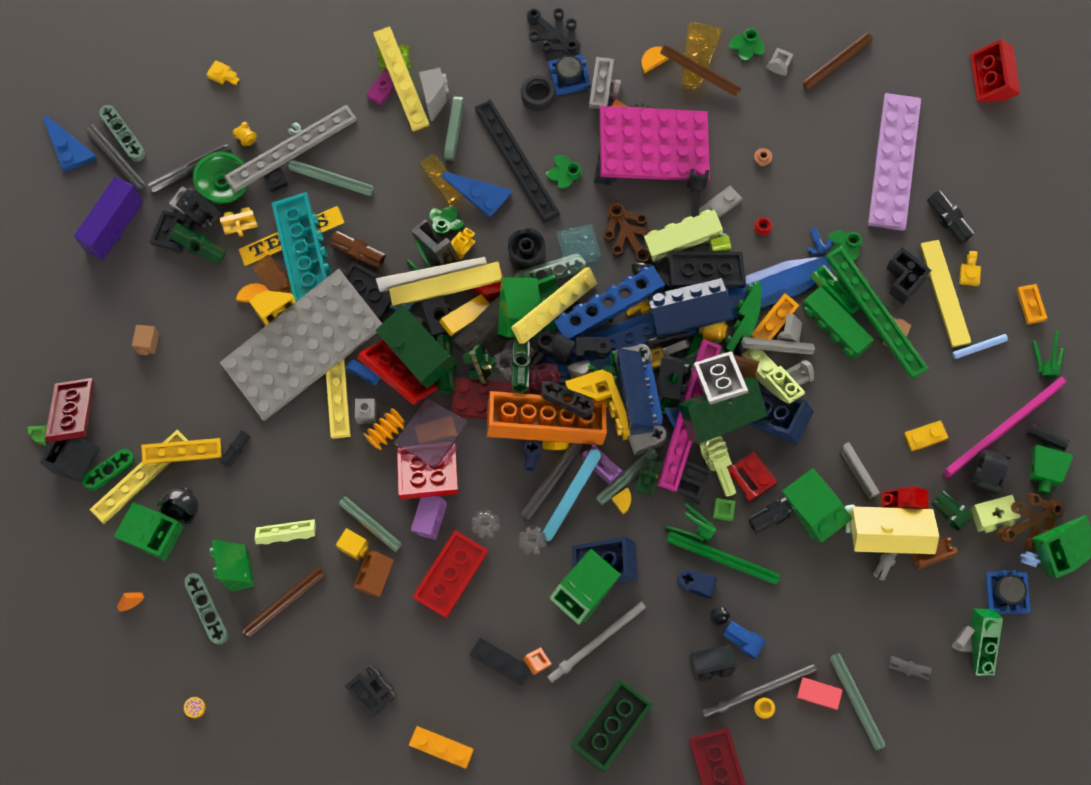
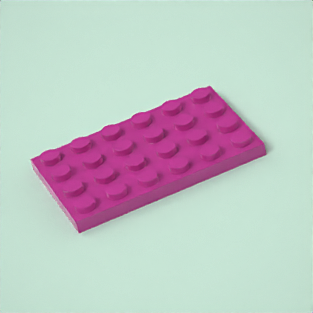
(653, 143)

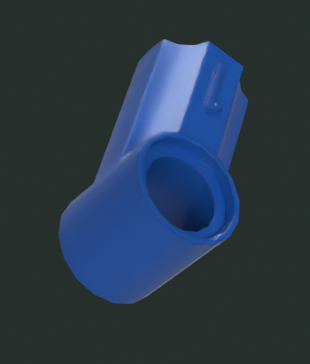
(749, 642)

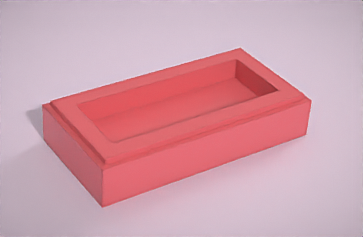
(819, 693)

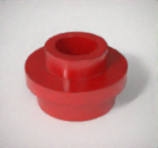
(763, 221)

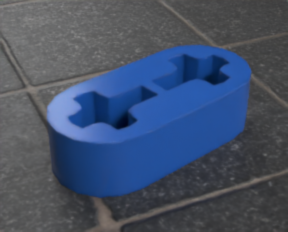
(362, 372)

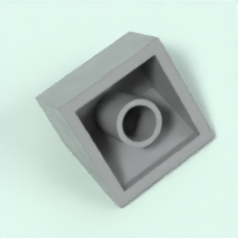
(434, 90)

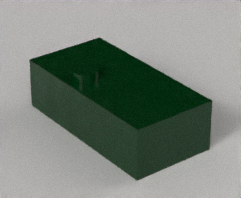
(415, 346)
(708, 420)
(611, 725)

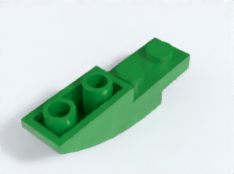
(748, 313)

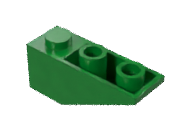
(985, 640)

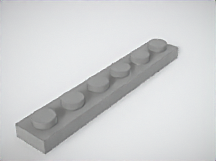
(720, 203)

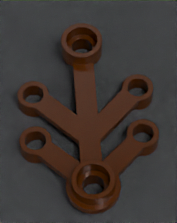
(626, 231)
(1035, 519)

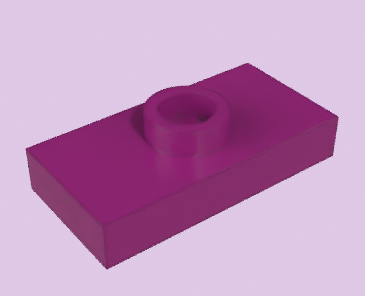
(381, 88)

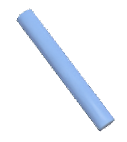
(980, 346)

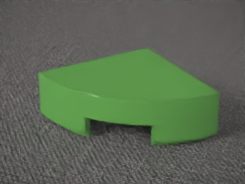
(38, 434)

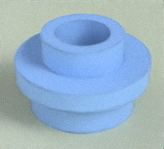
(1030, 559)

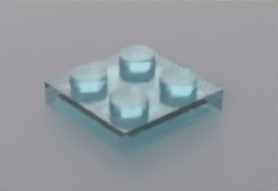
(579, 241)

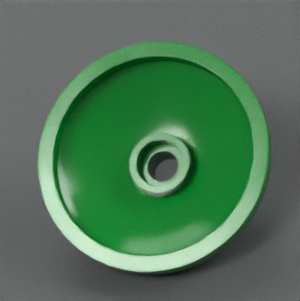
(211, 172)

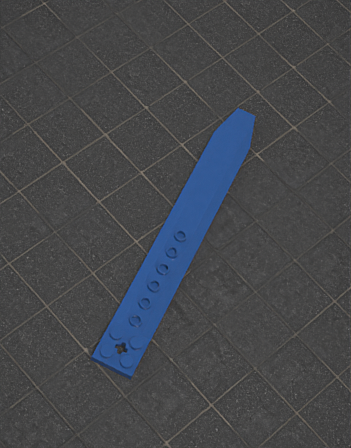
(787, 277)

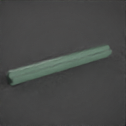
(330, 177)
(857, 701)

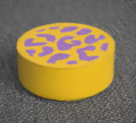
(194, 707)

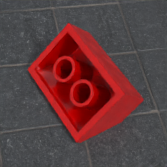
(995, 72)

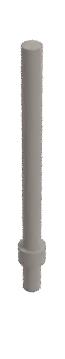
(566, 666)

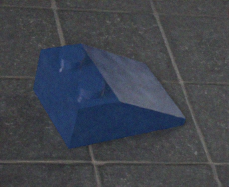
(783, 419)
(617, 552)

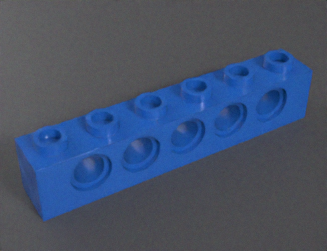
(646, 275)

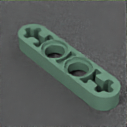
(454, 128)
(123, 132)
(549, 267)
(203, 610)

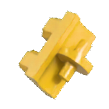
(238, 222)
(463, 242)

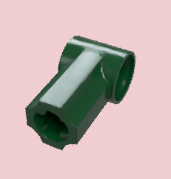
(955, 514)

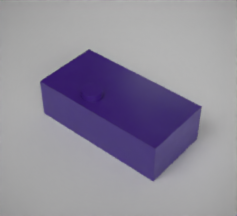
(108, 218)

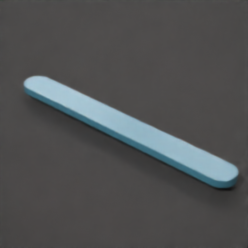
(572, 494)

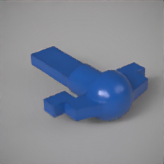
(821, 248)

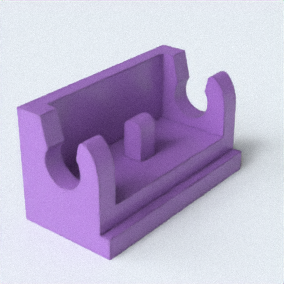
(605, 467)
(429, 516)

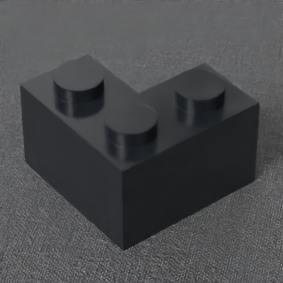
(910, 275)

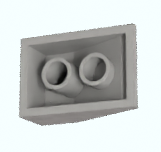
(720, 378)

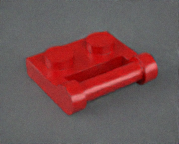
(757, 474)

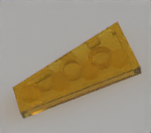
(699, 46)

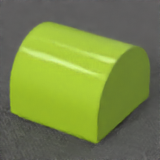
(720, 243)

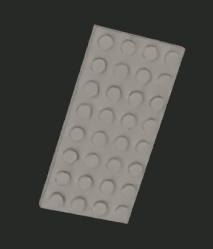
(301, 344)

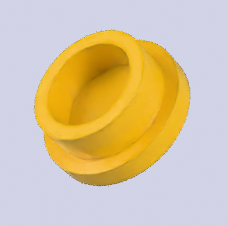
(764, 708)

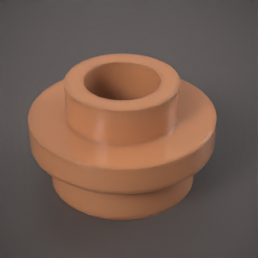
(763, 161)

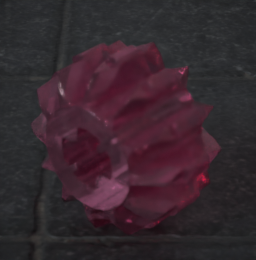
(543, 373)

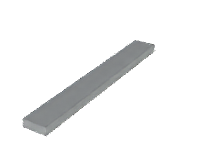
(290, 148)

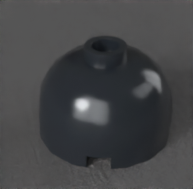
(179, 504)

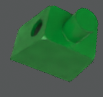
(1048, 467)

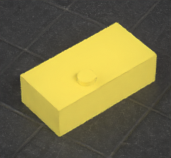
(894, 530)

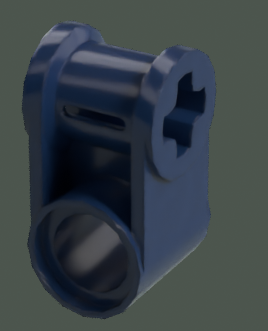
(699, 584)

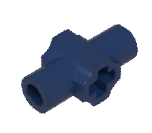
(532, 457)

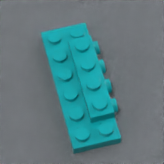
(301, 244)

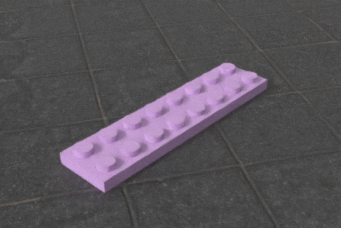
(894, 162)

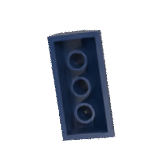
(690, 307)
(635, 392)

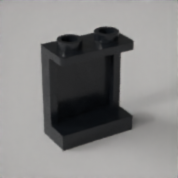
(437, 253)

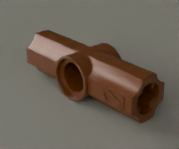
(357, 250)

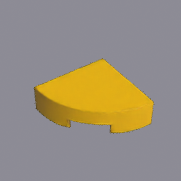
(555, 445)
(622, 500)

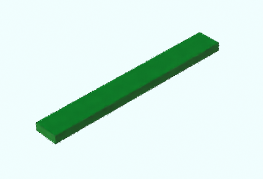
(876, 313)

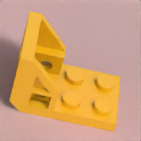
(602, 386)

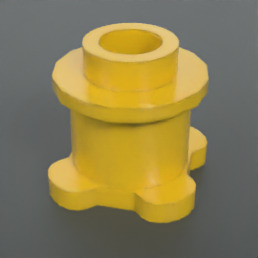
(245, 134)

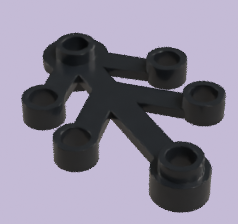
(554, 34)

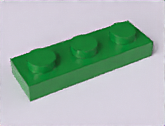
(835, 289)

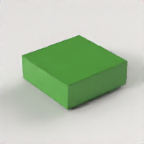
(724, 509)

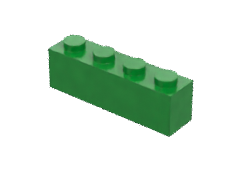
(837, 323)

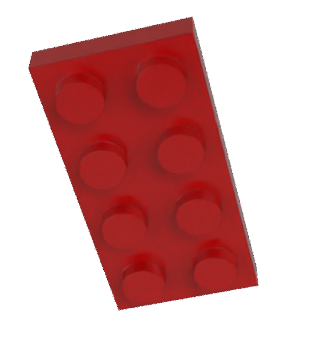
(392, 370)
(450, 574)

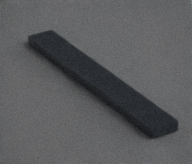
(517, 161)

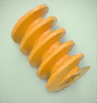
(385, 429)

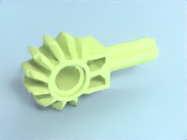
(717, 458)

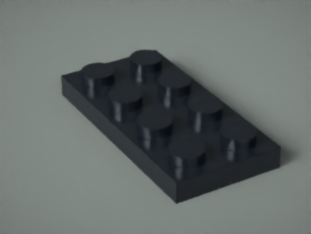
(697, 267)

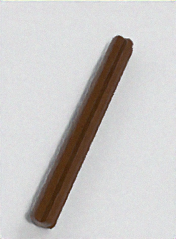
(837, 61)
(700, 70)
(284, 601)

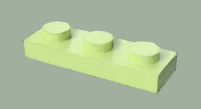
(285, 532)

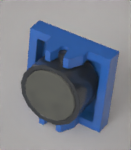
(569, 74)
(1007, 592)

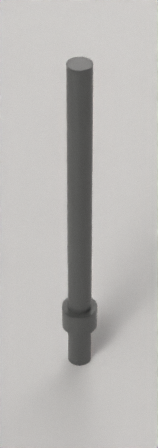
(723, 705)

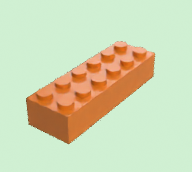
(537, 419)

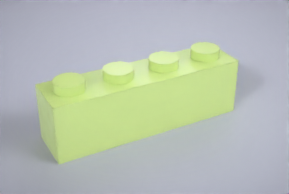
(684, 234)

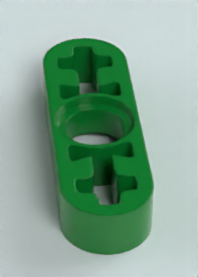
(110, 461)

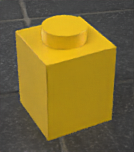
(352, 544)

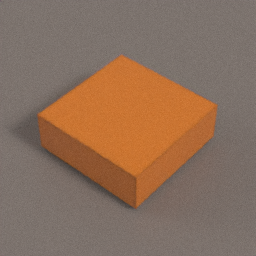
(537, 661)

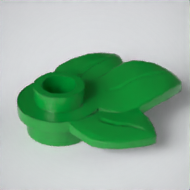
(747, 47)
(562, 171)
(445, 220)
(843, 239)

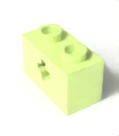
(984, 512)

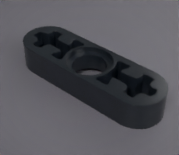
(577, 410)

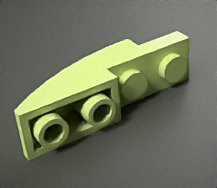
(774, 377)

